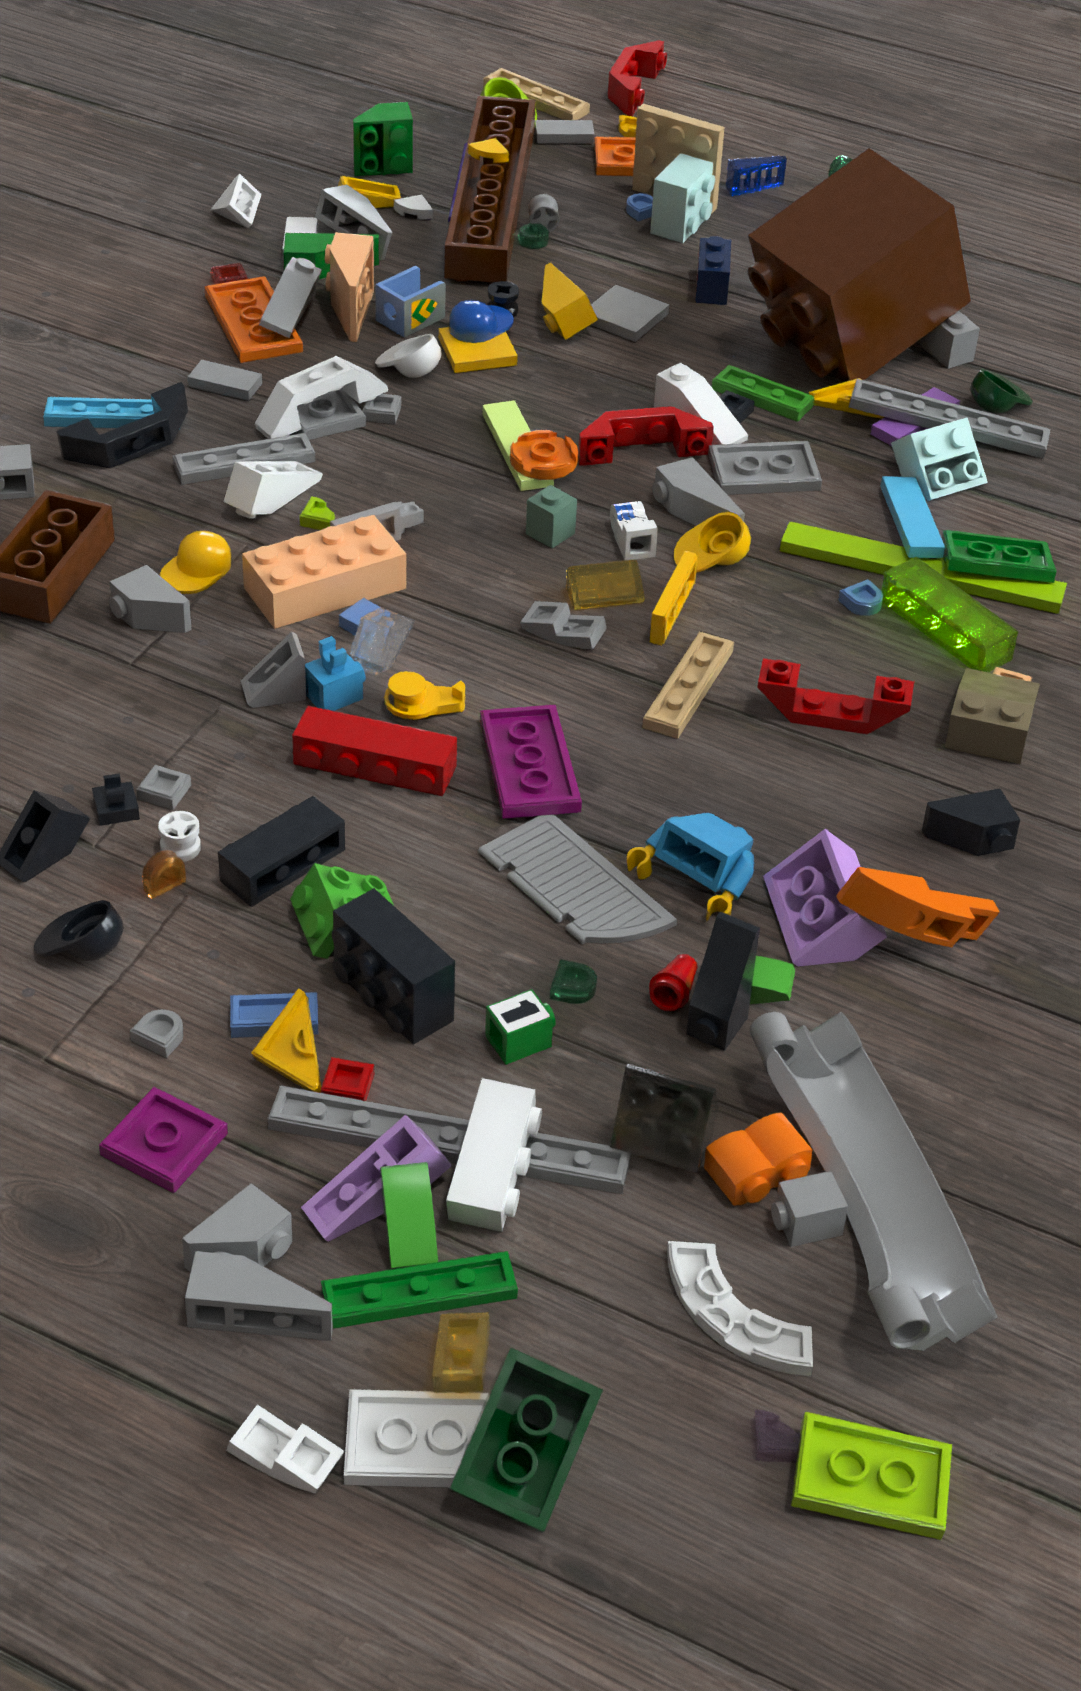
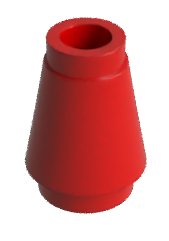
(673, 983)

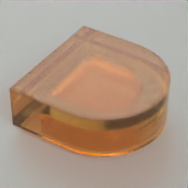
(163, 873)

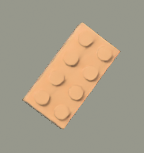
(324, 571)

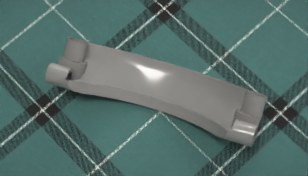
(906, 1231)

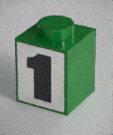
(519, 1026)

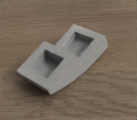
(555, 623)

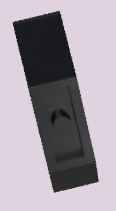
(84, 445)

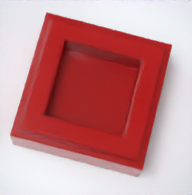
(348, 1079)

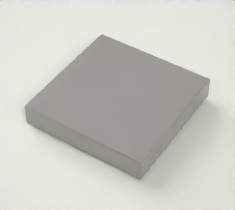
(628, 313)
(330, 415)

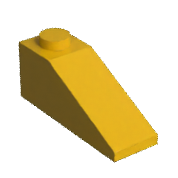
(565, 304)

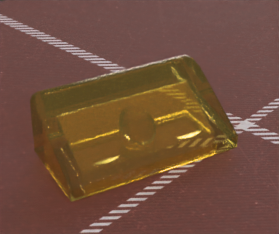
(604, 584)

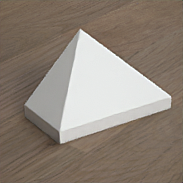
(238, 202)

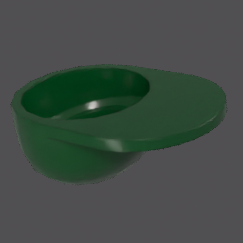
(996, 392)

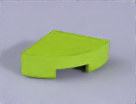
(316, 514)

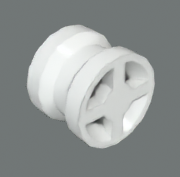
(180, 834)

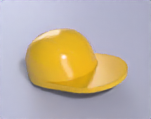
(717, 540)
(199, 564)

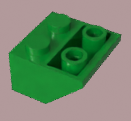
(383, 140)

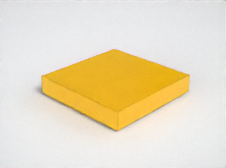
(477, 356)

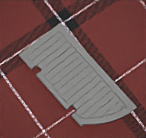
(576, 883)

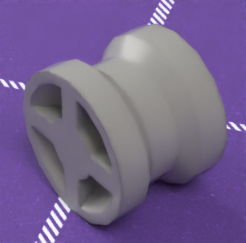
(541, 203)

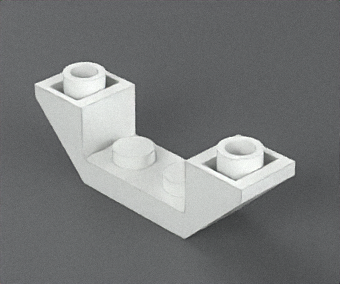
(280, 412)

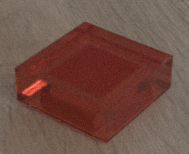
(228, 273)

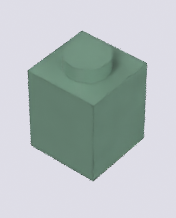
(551, 516)

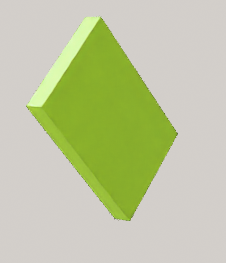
(872, 1475)

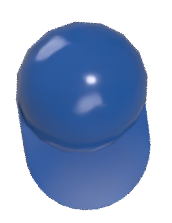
(478, 322)

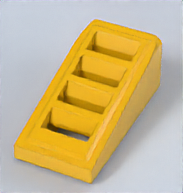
(378, 193)

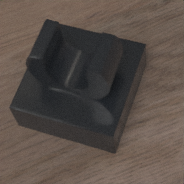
(115, 801)

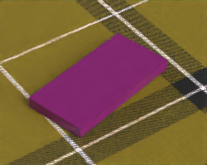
(530, 761)

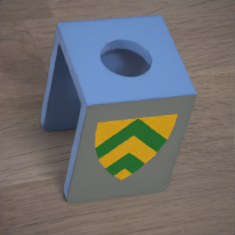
(413, 307)

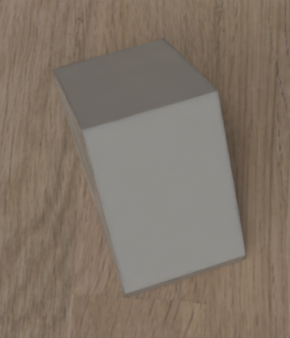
(278, 676)

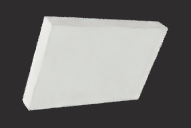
(408, 1436)

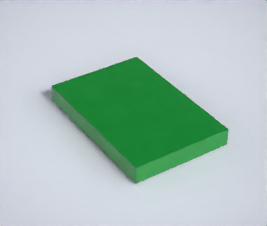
(998, 556)

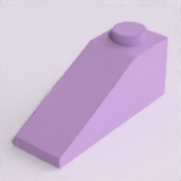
(357, 1190)

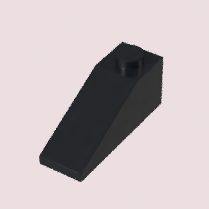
(724, 982)

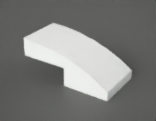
(288, 1455)

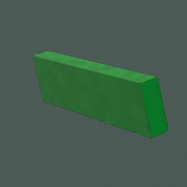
(420, 1289)

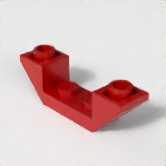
(637, 60)
(644, 426)
(832, 710)

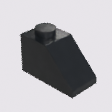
(973, 822)
(42, 835)

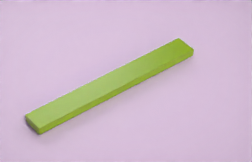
(882, 556)

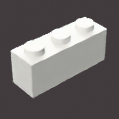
(493, 1155)

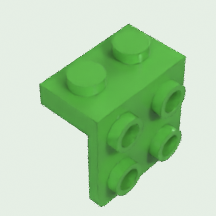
(323, 892)

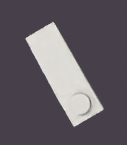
(693, 394)
(267, 485)

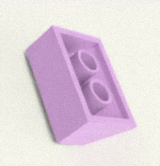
(807, 907)

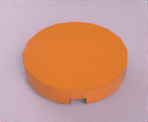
(544, 455)

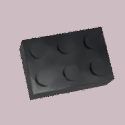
(393, 966)

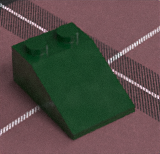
(525, 1439)

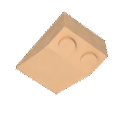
(350, 279)

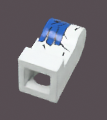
(632, 525)

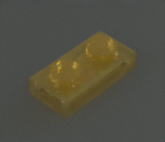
(461, 1352)

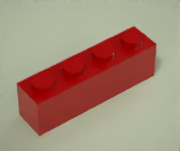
(375, 750)

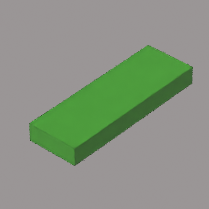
(765, 393)

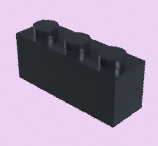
(281, 851)

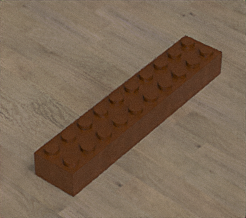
(490, 193)

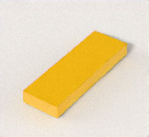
(673, 598)

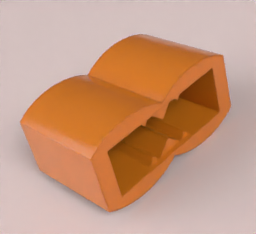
(757, 1159)

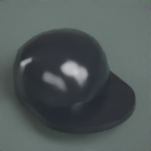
(83, 932)

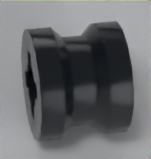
(504, 295)

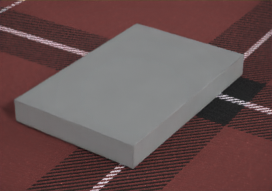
(764, 467)

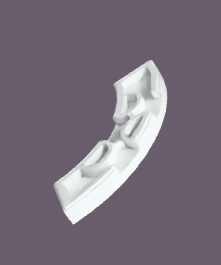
(729, 1322)

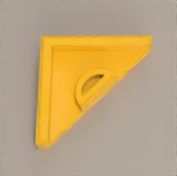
(838, 398)
(290, 1045)

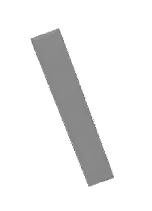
(933, 412)

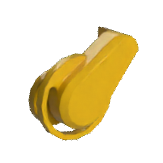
(419, 698)

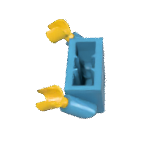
(703, 850)

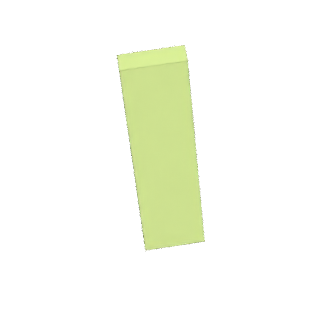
(506, 426)

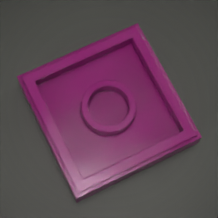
(163, 1139)

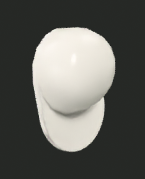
(413, 356)

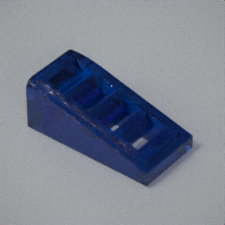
(746, 166)

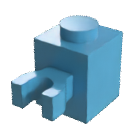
(334, 678)

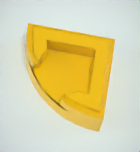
(627, 126)
(490, 149)

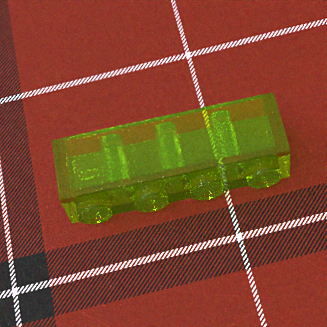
(948, 615)

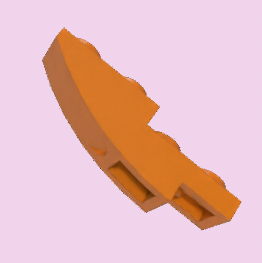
(913, 909)

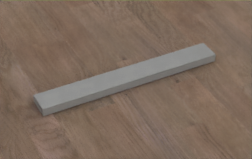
(364, 1122)

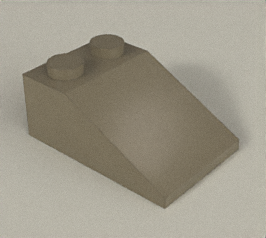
(992, 715)

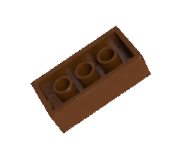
(52, 554)

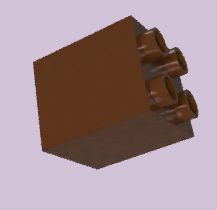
(859, 268)

